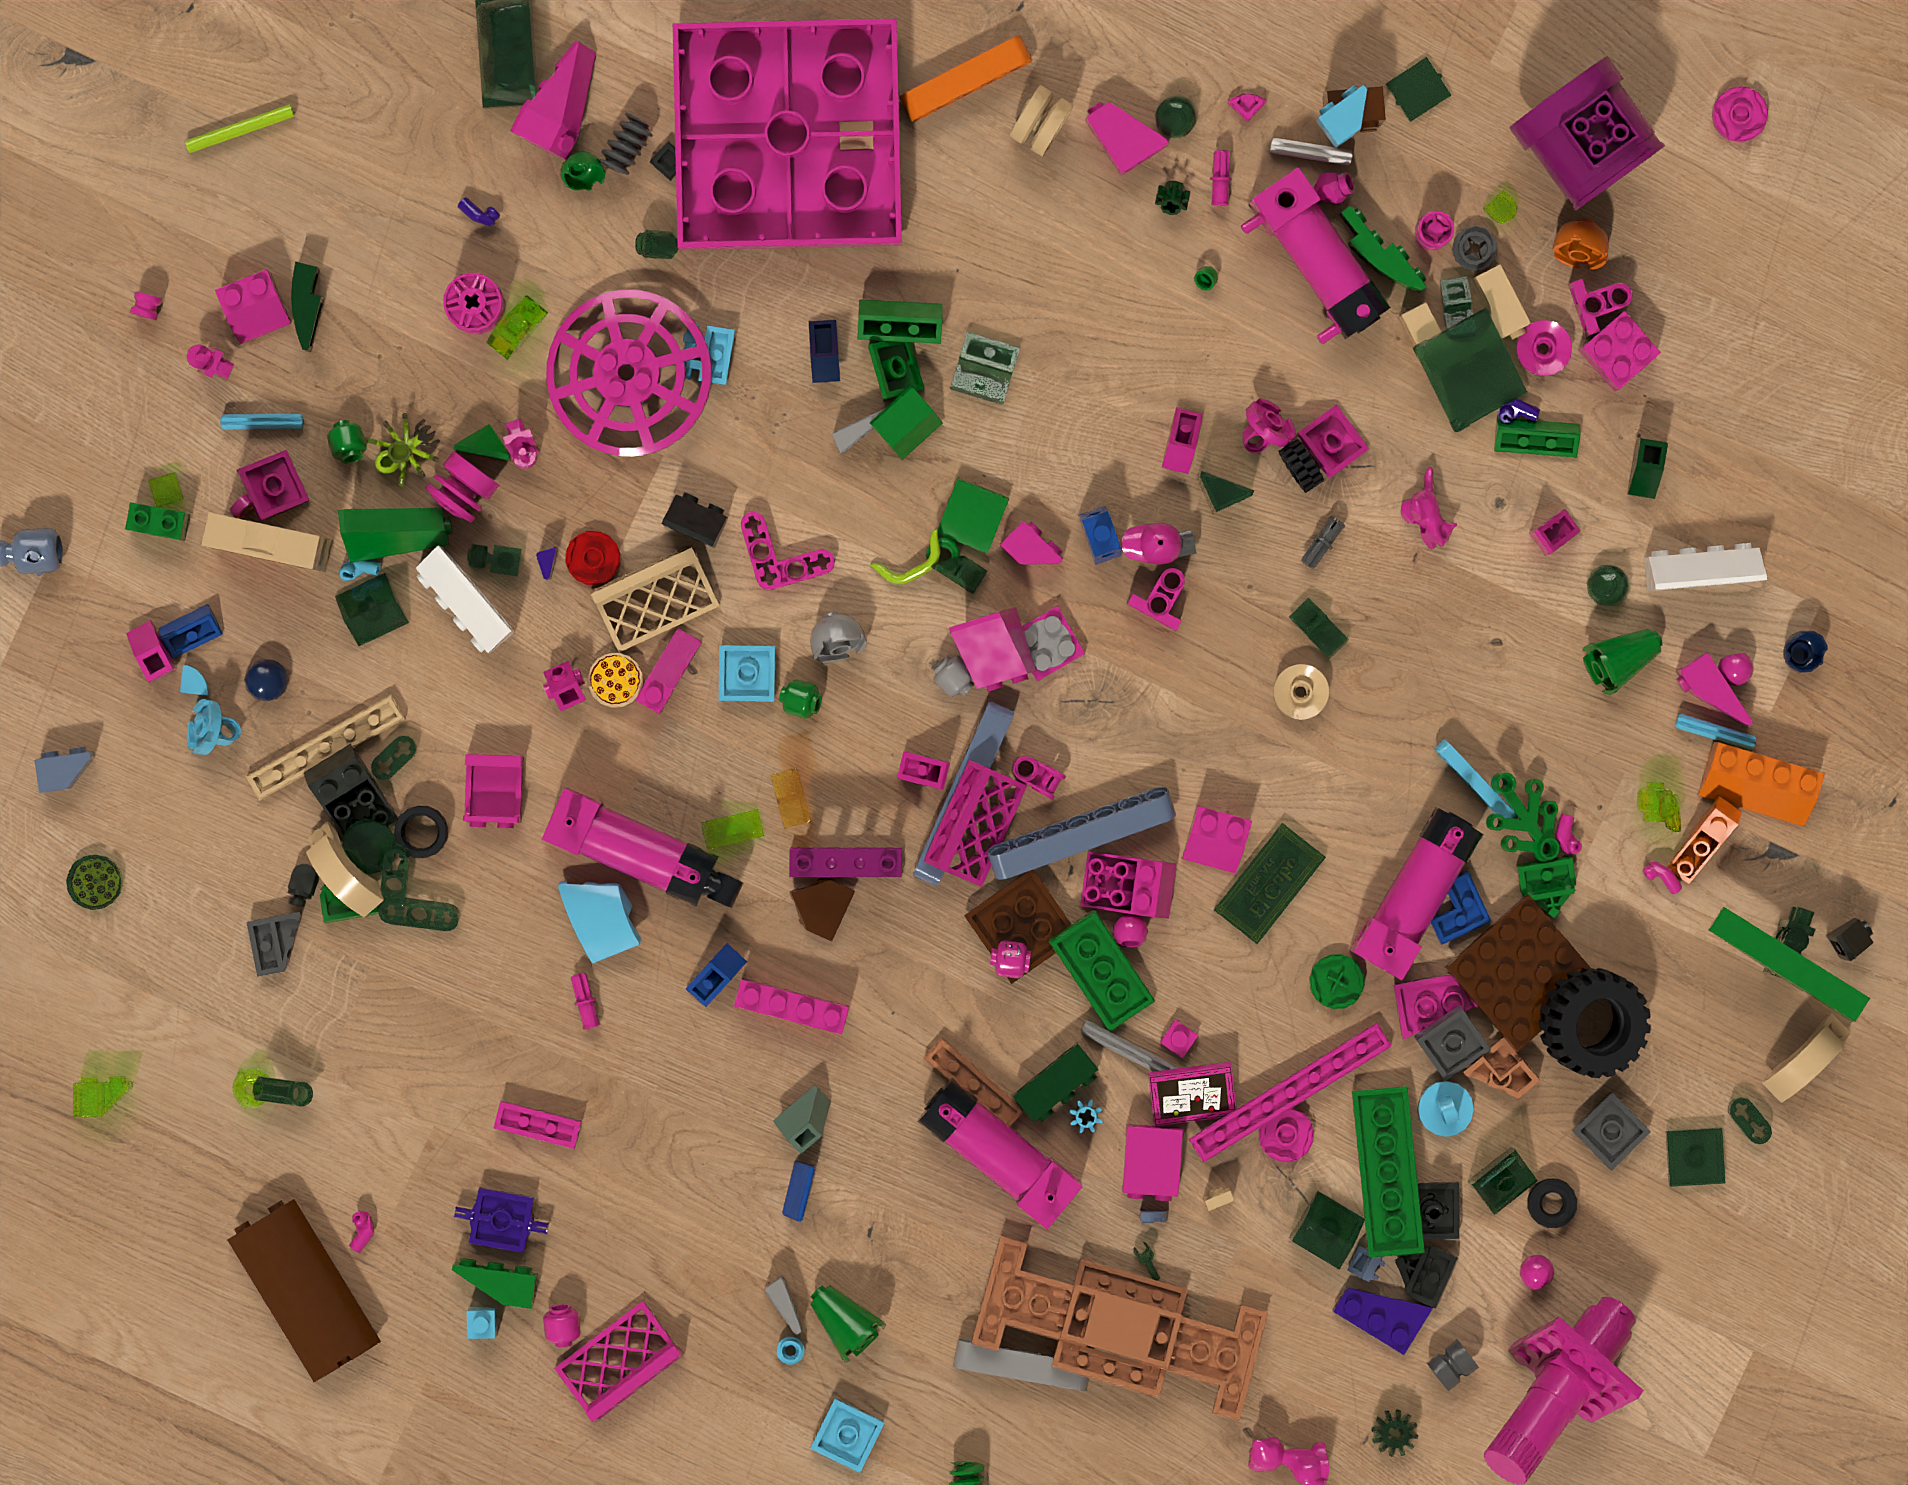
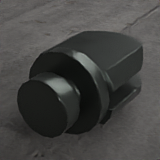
(302, 884)

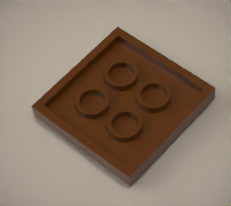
(1020, 914)

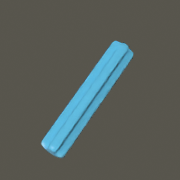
(261, 421)
(1715, 732)

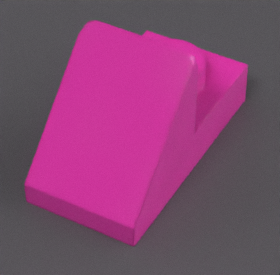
(923, 770)

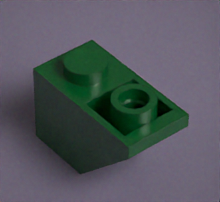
(1647, 468)

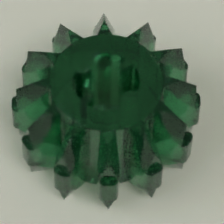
(1394, 1442)

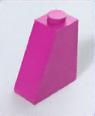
(1123, 136)

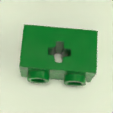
(157, 521)

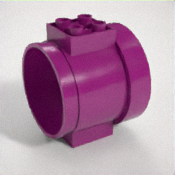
(1588, 133)

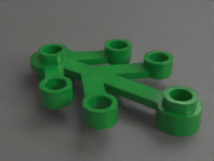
(1526, 819)

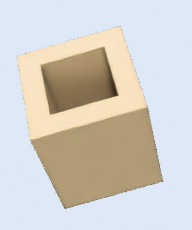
(848, 143)

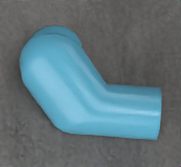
(352, 570)

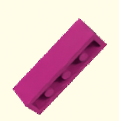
(791, 1006)

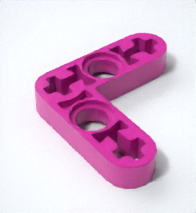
(781, 567)

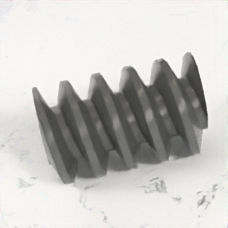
(626, 144)

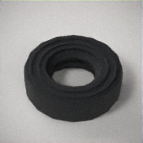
(1535, 1198)

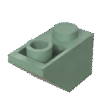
(804, 1119)

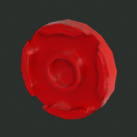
(593, 558)

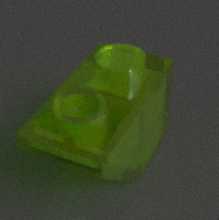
(516, 327)
(98, 1098)

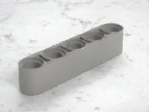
(1015, 1364)

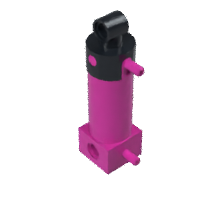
(638, 850)

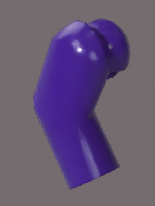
(476, 214)
(1516, 409)

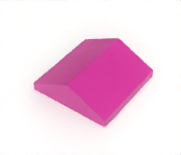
(1332, 441)
(273, 485)

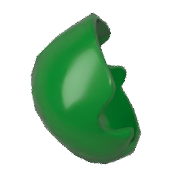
(582, 171)

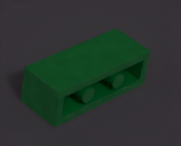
(1056, 1083)

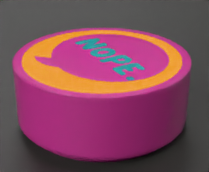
(241, 507)

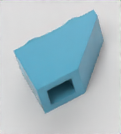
(1344, 118)

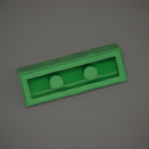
(1537, 437)

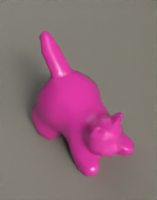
(1424, 511)

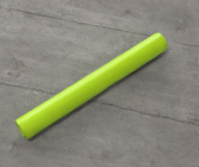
(239, 128)

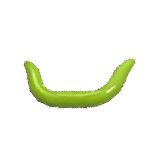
(915, 572)

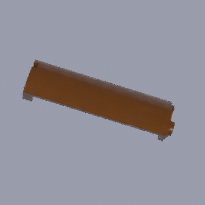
(303, 1289)

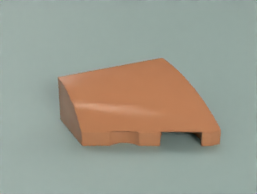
(1503, 1070)

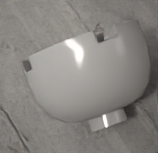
(835, 637)

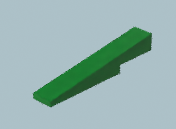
(1789, 964)

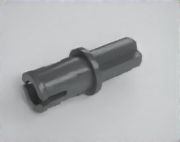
(1322, 542)

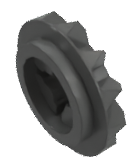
(1476, 235)

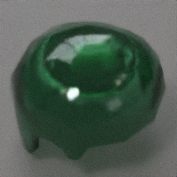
(1176, 116)
(1608, 585)

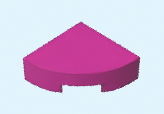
(1247, 105)

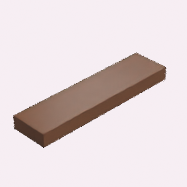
(956, 1066)

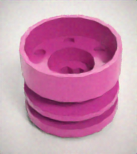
(475, 319)
(461, 487)

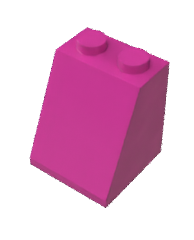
(994, 649)

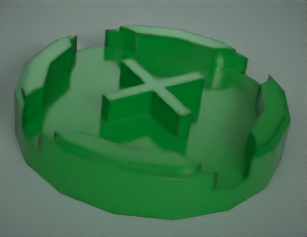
(1336, 981)

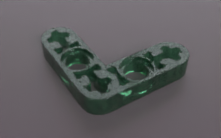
(399, 899)

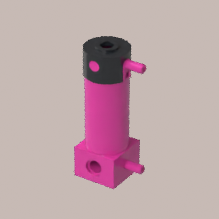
(1319, 254)
(1417, 893)
(1000, 1153)

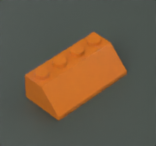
(1761, 783)

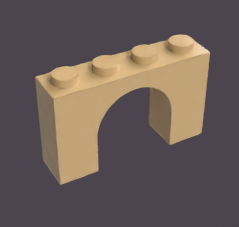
(1500, 302)

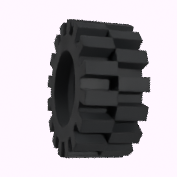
(1301, 465)

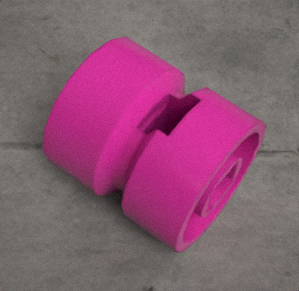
(1434, 230)

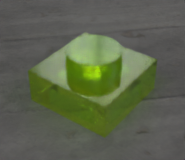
(166, 489)

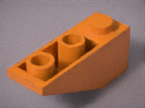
(1705, 839)

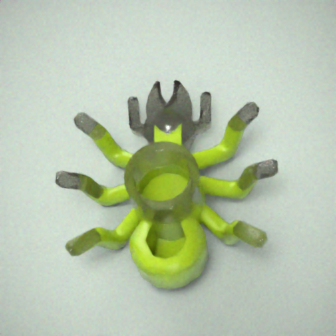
(401, 452)

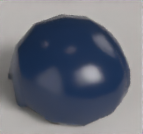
(1804, 651)
(266, 680)

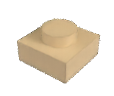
(1218, 1197)

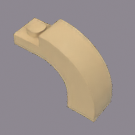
(340, 874)
(1808, 1060)

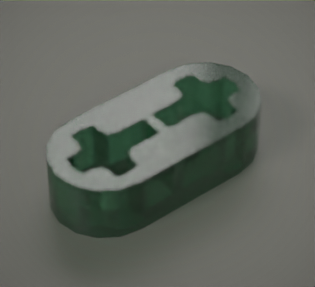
(389, 753)
(1755, 1116)

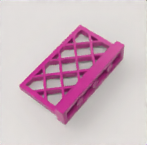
(960, 817)
(633, 1381)

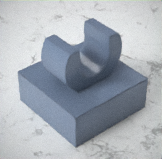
(1364, 1266)

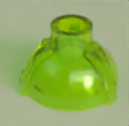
(243, 1078)

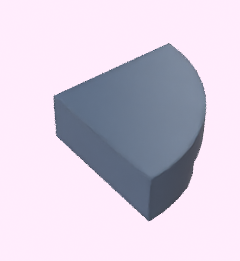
(1152, 1216)

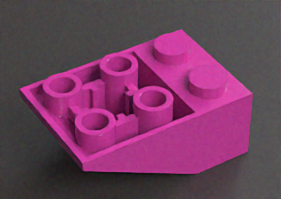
(1128, 885)

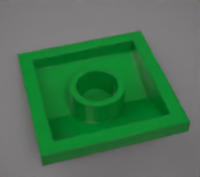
(906, 422)

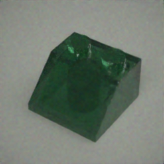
(1327, 1230)

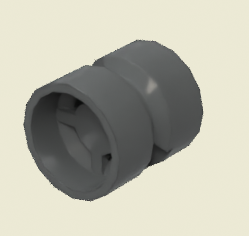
(1452, 1365)

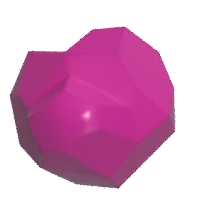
(1334, 187)

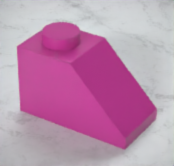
(1182, 440)

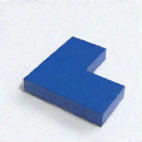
(1467, 913)

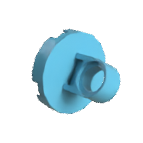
(206, 728)
(1445, 1108)

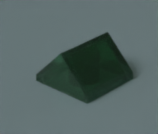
(1220, 492)
(371, 609)
(1502, 1180)

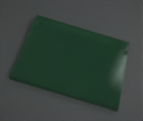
(1470, 370)

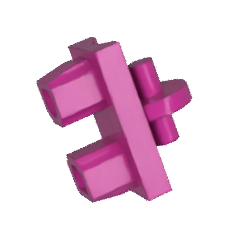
(208, 361)
(521, 444)

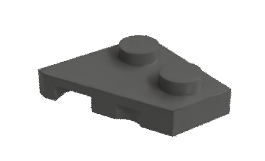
(273, 942)

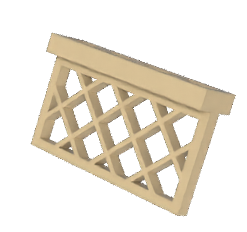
(643, 576)

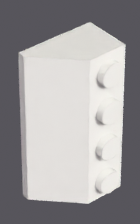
(1704, 568)
(464, 599)

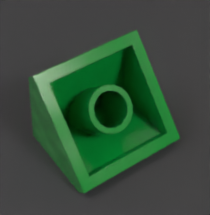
(895, 368)

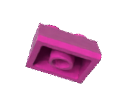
(253, 306)
(1216, 839)

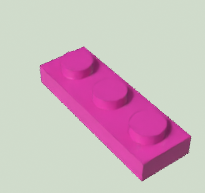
(537, 1124)

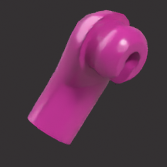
(1565, 837)
(1665, 874)
(364, 1229)

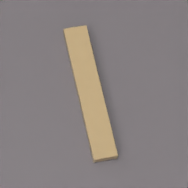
(353, 730)

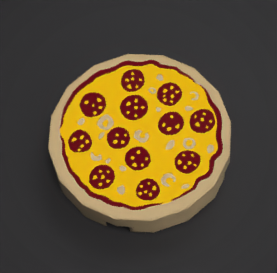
(615, 680)

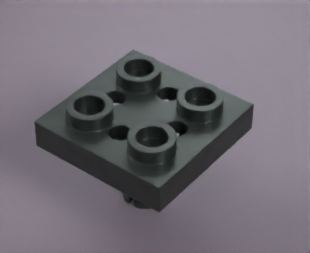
(1445, 1223)

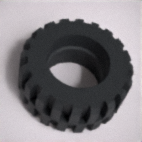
(1626, 1032)

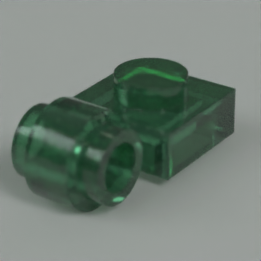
(503, 560)

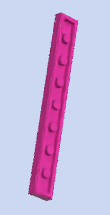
(1290, 1092)

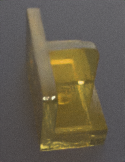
(791, 798)

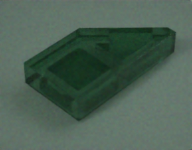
(962, 572)

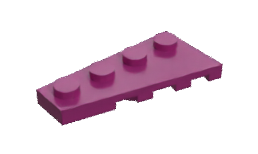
(1426, 1001)

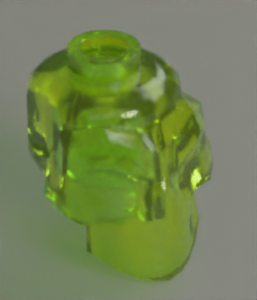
(1659, 805)

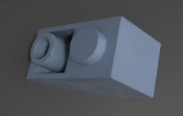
(63, 771)

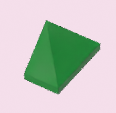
(485, 444)

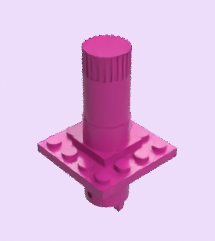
(1572, 1378)

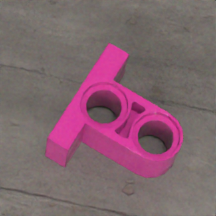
(1604, 300)
(1162, 591)

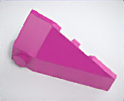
(557, 110)

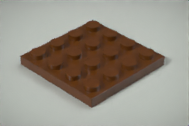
(1514, 968)

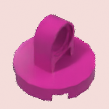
(1268, 424)

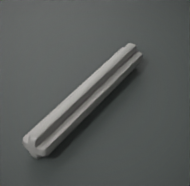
(1125, 1048)

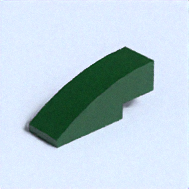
(305, 305)

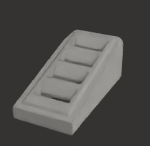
(852, 433)
(781, 1298)

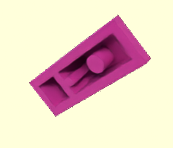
(668, 671)
(1707, 684)

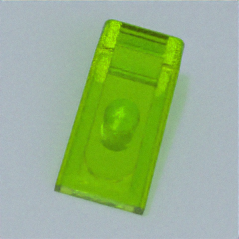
(732, 829)

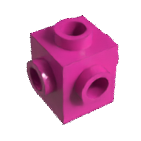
(564, 685)

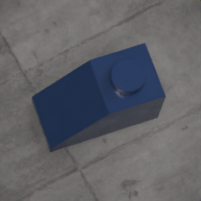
(824, 351)

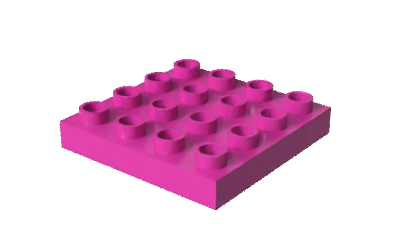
(764, 134)

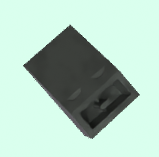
(348, 790)

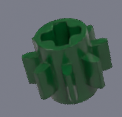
(1172, 197)

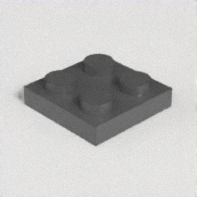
(1452, 1042)
(1611, 1131)

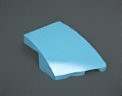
(600, 918)

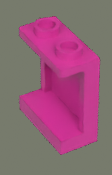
(493, 790)
(1152, 1161)

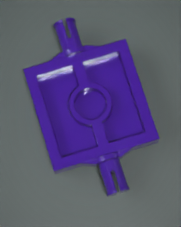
(501, 1220)

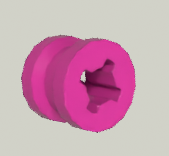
(146, 305)

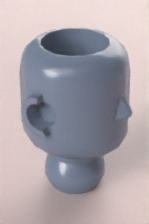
(33, 551)

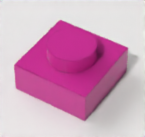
(1178, 1038)

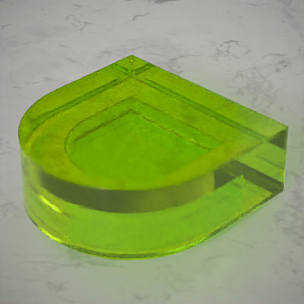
(1501, 208)

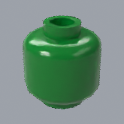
(347, 442)
(800, 699)

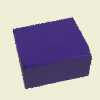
(547, 561)

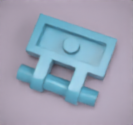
(720, 347)

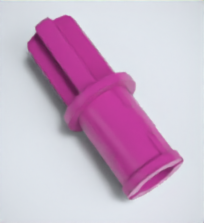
(1220, 178)
(585, 1000)

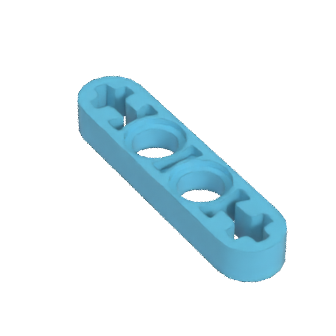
(1473, 780)

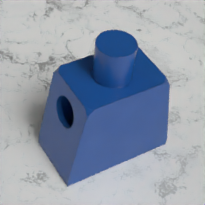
(1100, 535)

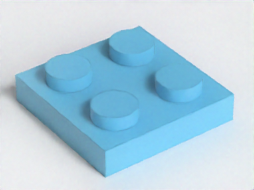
(747, 673)
(847, 1435)

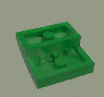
(972, 515)

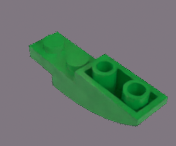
(1387, 262)

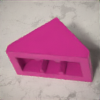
(1555, 532)

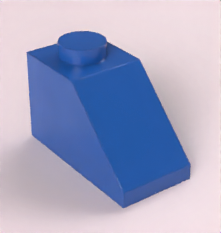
(716, 975)

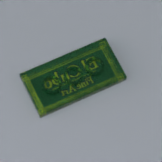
(1269, 883)

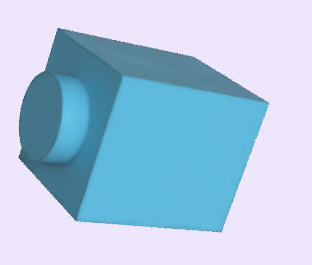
(482, 1322)

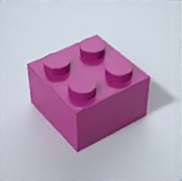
(1619, 351)

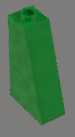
(392, 531)

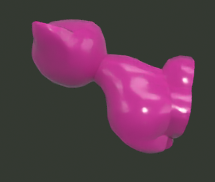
(1307, 1465)

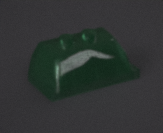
(506, 52)

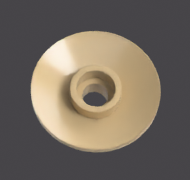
(1314, 684)

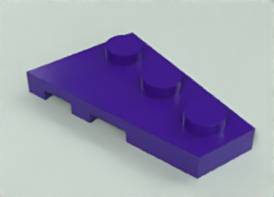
(1383, 1317)

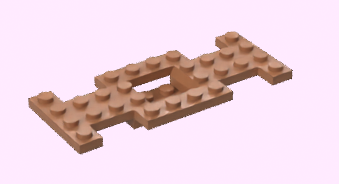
(1122, 1317)

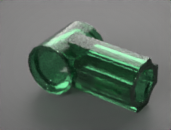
(281, 1091)

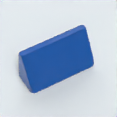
(190, 631)
(798, 1190)

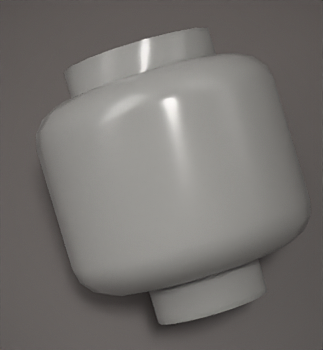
(953, 676)

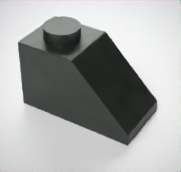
(1851, 939)

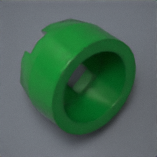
(1206, 278)

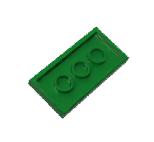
(1101, 970)

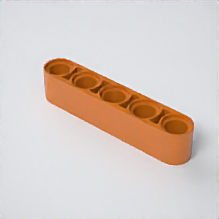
(965, 78)

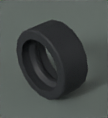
(436, 816)

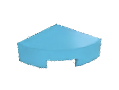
(193, 682)

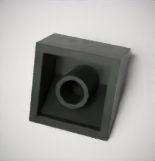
(695, 520)

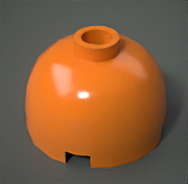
(1581, 243)

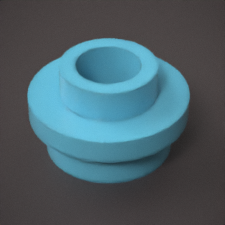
(790, 1359)

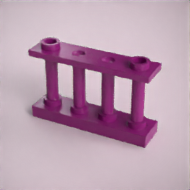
(845, 862)

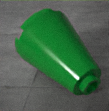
(1620, 658)
(845, 1321)

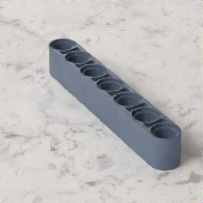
(982, 751)
(1081, 833)

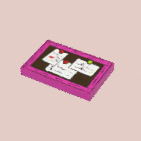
(1192, 1093)

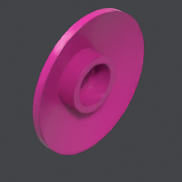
(1558, 345)

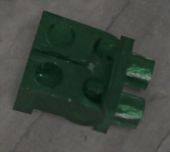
(1795, 931)

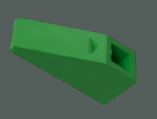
(504, 1285)

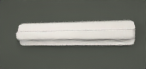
(1311, 151)

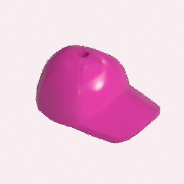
(1142, 544)

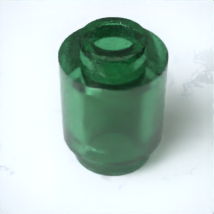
(656, 244)

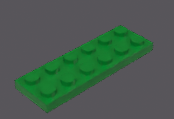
(1388, 1172)

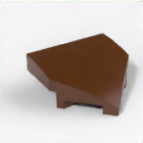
(822, 906)

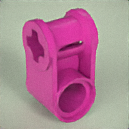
(1039, 776)

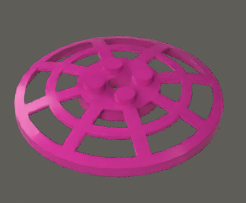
(646, 373)

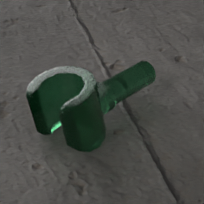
(1146, 1258)

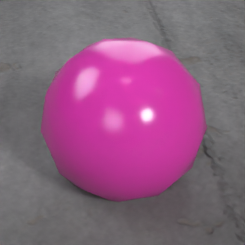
(1736, 668)
(1130, 931)
(1536, 1272)

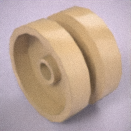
(1043, 121)

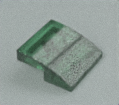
(984, 368)

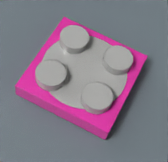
(1051, 643)

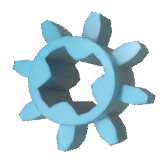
(1089, 1123)

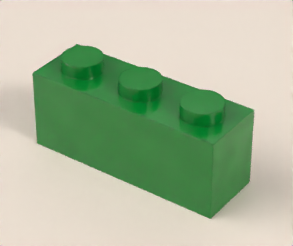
(900, 321)

